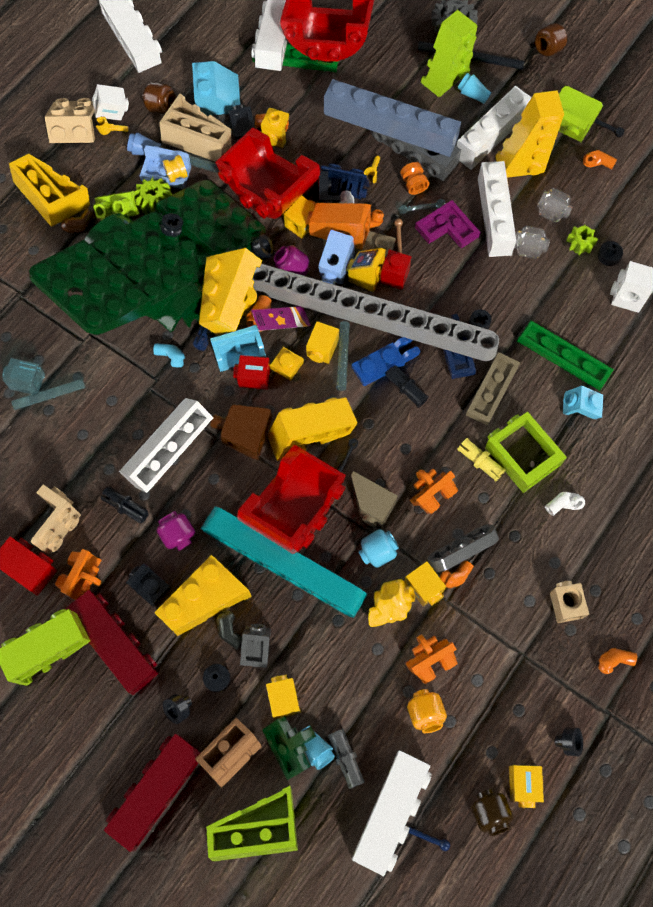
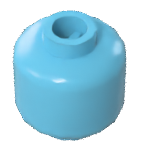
(378, 548)

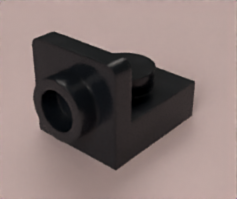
(241, 120)
(321, 189)
(147, 584)

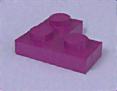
(448, 220)

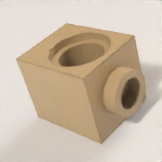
(562, 611)

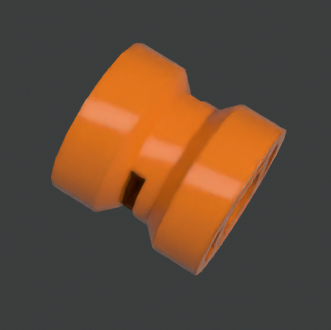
(413, 175)

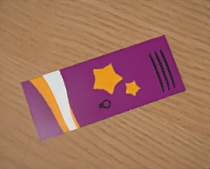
(280, 318)

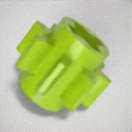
(582, 239)

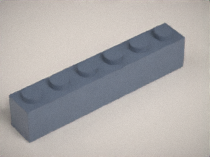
(391, 117)

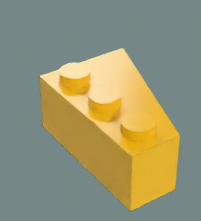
(48, 191)
(225, 288)
(311, 424)
(201, 597)

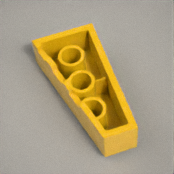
(533, 136)

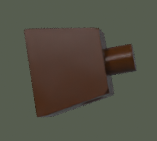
(244, 428)

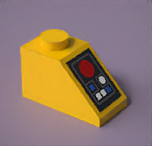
(366, 268)

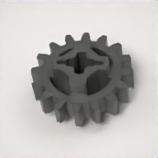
(448, 8)

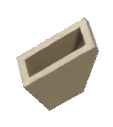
(372, 500)

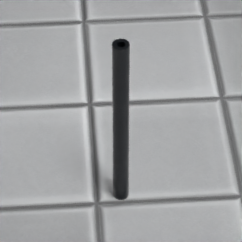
(480, 57)

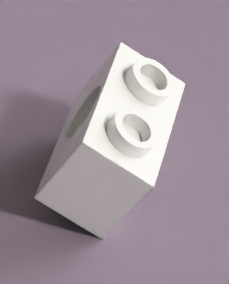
(632, 287)

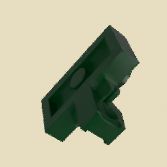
(289, 746)

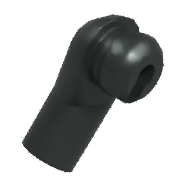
(225, 629)

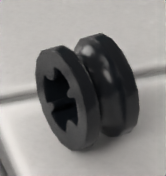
(171, 225)
(481, 315)

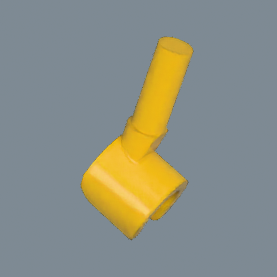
(105, 127)
(372, 170)

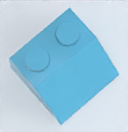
(215, 88)

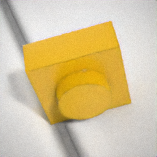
(287, 363)

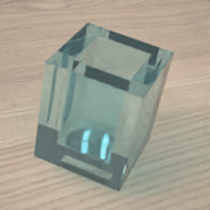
(23, 376)

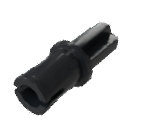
(407, 386)
(124, 504)

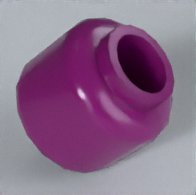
(292, 260)
(175, 531)

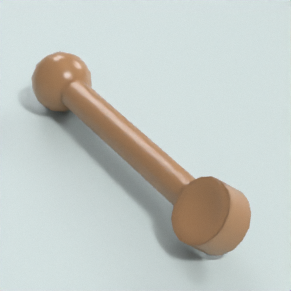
(398, 223)

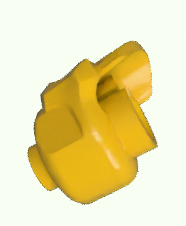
(391, 603)

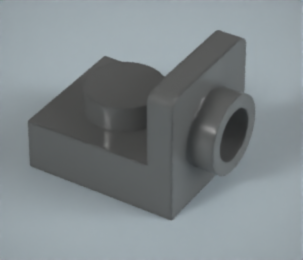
(255, 646)

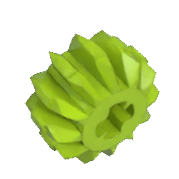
(150, 193)

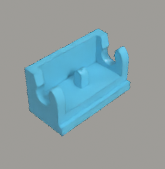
(232, 345)

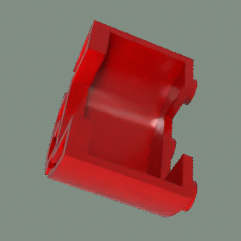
(326, 32)
(264, 178)
(294, 501)

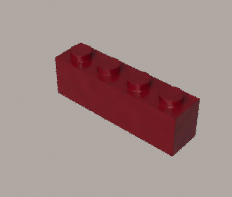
(113, 644)
(153, 793)

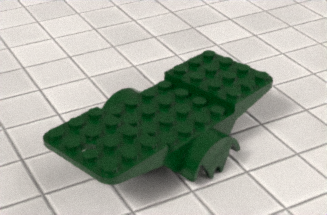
(138, 271)

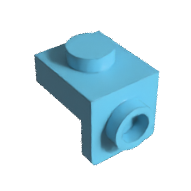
(584, 402)

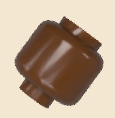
(550, 39)
(158, 97)

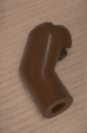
(79, 224)

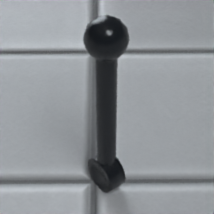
(618, 131)
(353, 443)

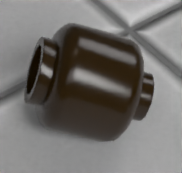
(492, 812)

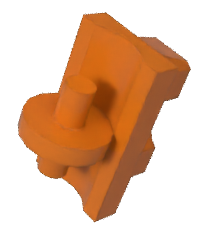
(442, 483)
(81, 575)
(427, 654)

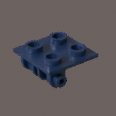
(354, 176)

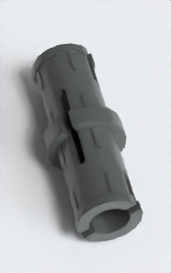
(346, 758)

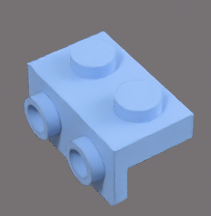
(154, 167)

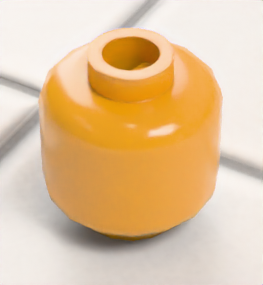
(427, 711)

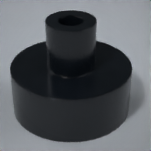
(262, 247)
(610, 253)
(221, 682)
(177, 708)
(570, 741)

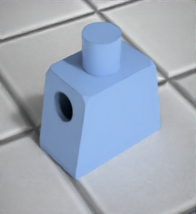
(335, 257)

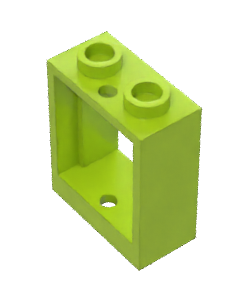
(513, 470)

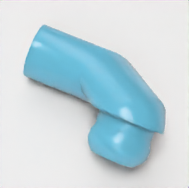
(172, 352)

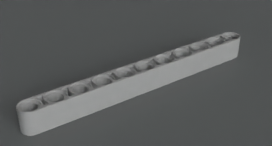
(379, 319)

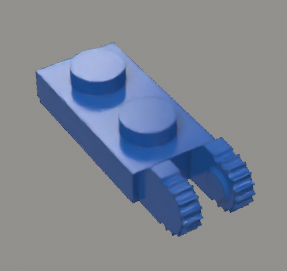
(379, 362)

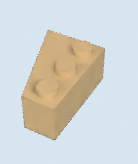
(194, 131)

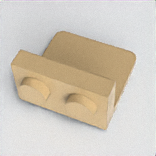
(70, 121)
(62, 520)

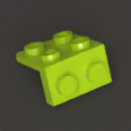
(579, 113)

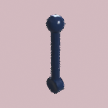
(443, 844)

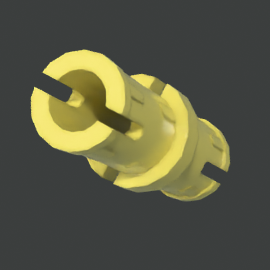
(481, 459)

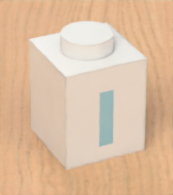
(109, 102)

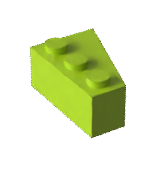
(452, 54)
(42, 646)
(255, 831)

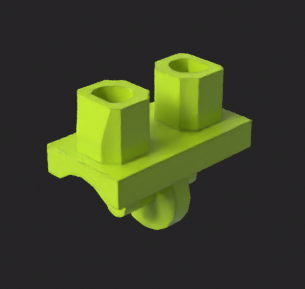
(115, 203)

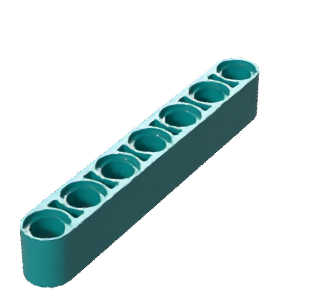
(291, 567)

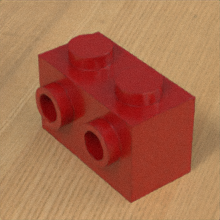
(25, 566)

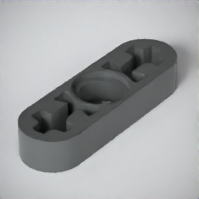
(463, 548)

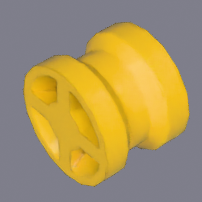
(175, 168)

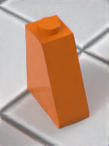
(341, 217)

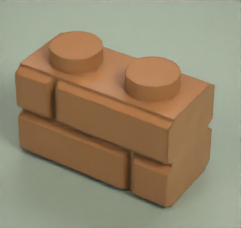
(228, 752)

